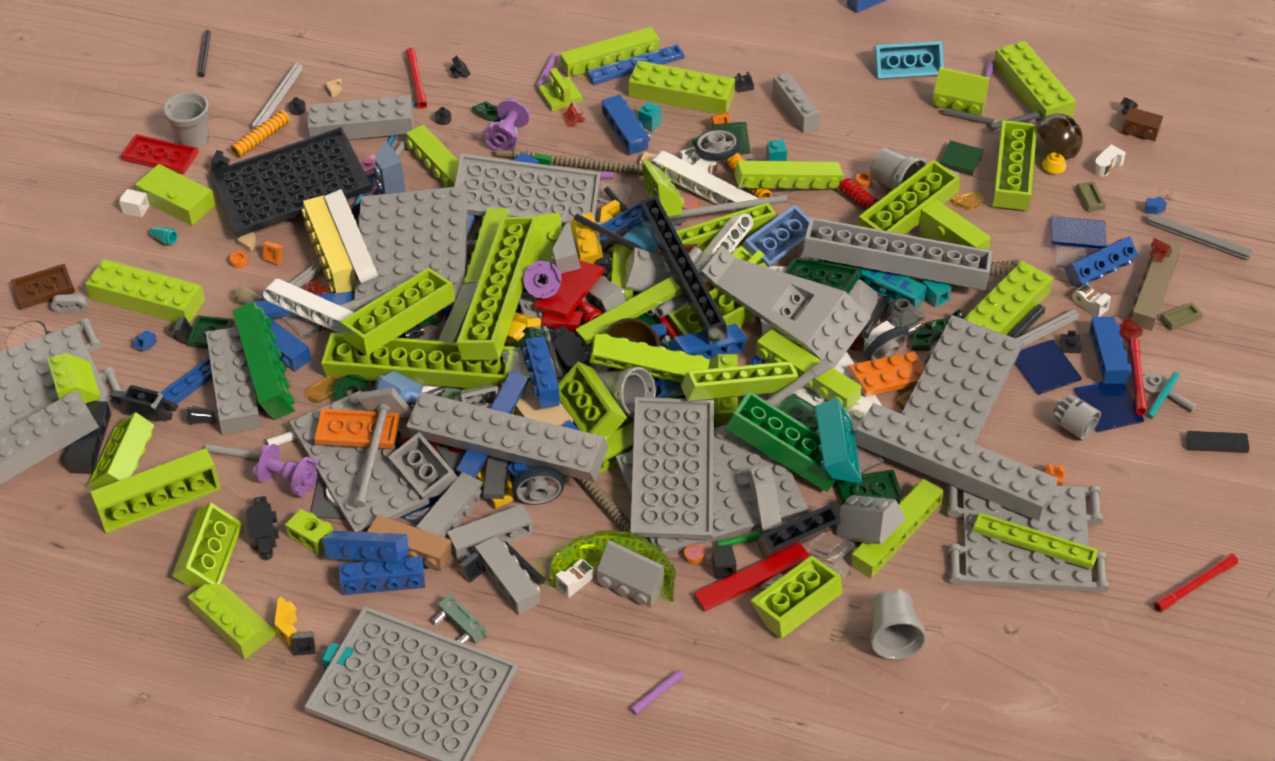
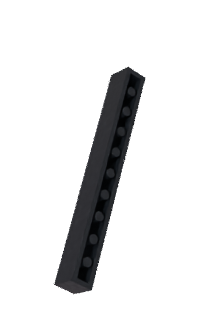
(683, 270)

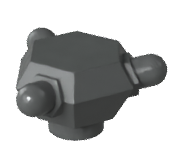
(902, 313)

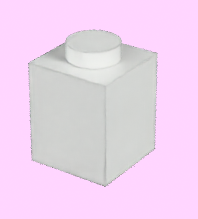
(134, 203)

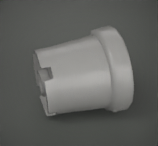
(188, 118)
(894, 167)
(627, 385)
(896, 626)

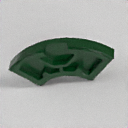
(486, 111)
(928, 334)

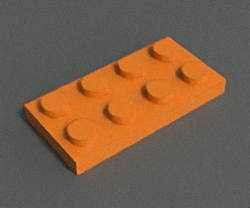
(887, 373)
(354, 428)

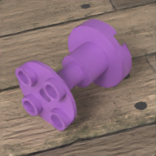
(502, 134)
(550, 274)
(301, 475)

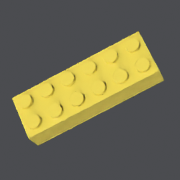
(329, 245)

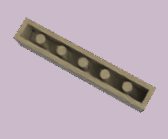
(1154, 288)

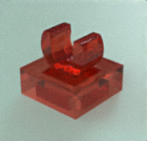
(574, 114)
(1161, 248)
(315, 288)
(1130, 329)

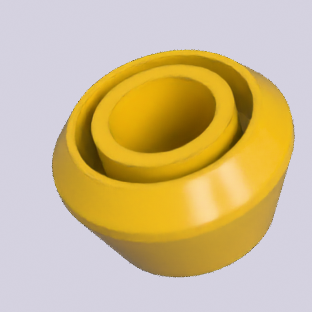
(1054, 163)

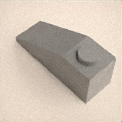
(565, 252)
(765, 497)

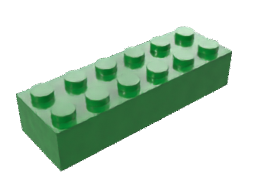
(264, 360)
(780, 438)

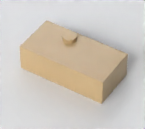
(529, 408)

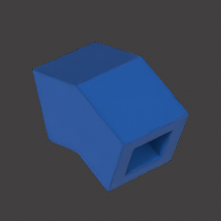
(1155, 206)
(145, 340)

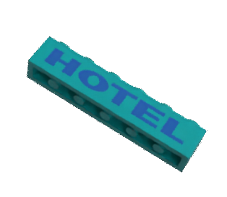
(892, 285)

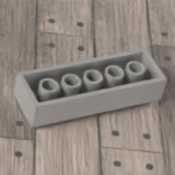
(363, 117)
(232, 382)
(44, 434)

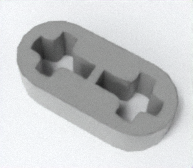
(69, 303)

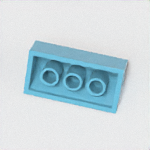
(908, 59)

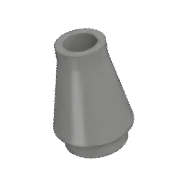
(668, 306)

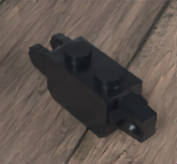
(569, 349)
(145, 402)
(261, 527)

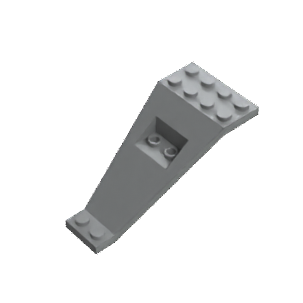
(820, 321)

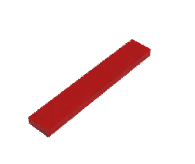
(750, 577)

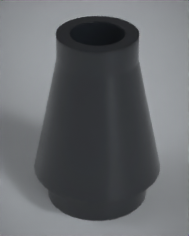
(199, 415)

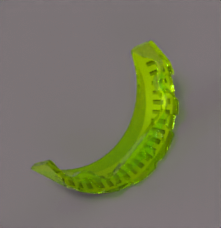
(592, 549)

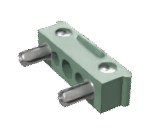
(462, 619)

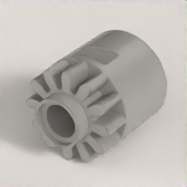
(1076, 416)

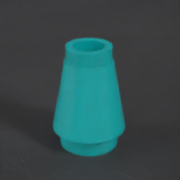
(164, 234)

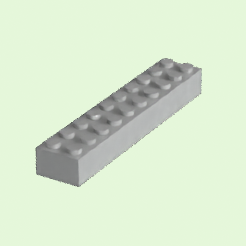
(897, 253)
(508, 436)
(956, 461)

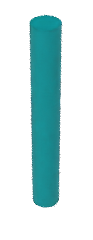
(1162, 395)

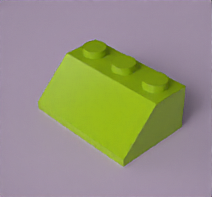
(960, 91)
(73, 374)

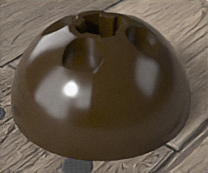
(1061, 134)
(634, 331)

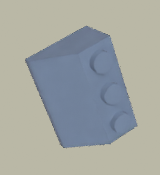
(388, 171)

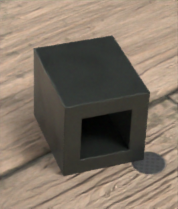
(723, 561)

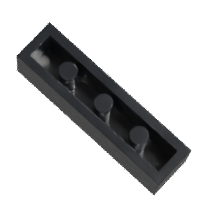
(85, 451)
(798, 531)

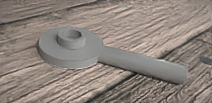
(1155, 382)

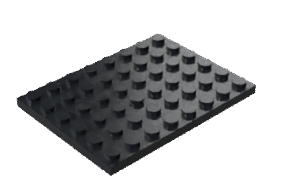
(277, 182)

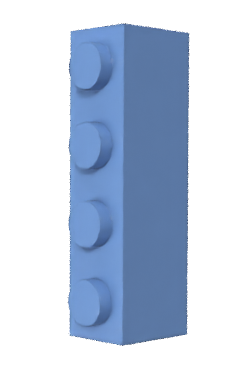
(779, 236)

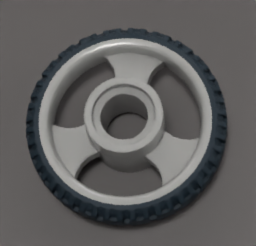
(717, 145)
(887, 343)
(538, 489)

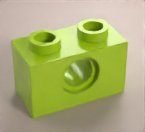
(308, 530)

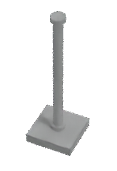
(380, 401)

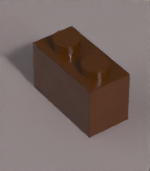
(1142, 124)

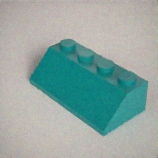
(837, 441)

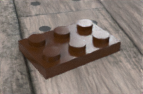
(42, 286)

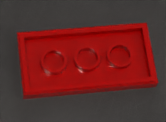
(153, 151)
(571, 291)

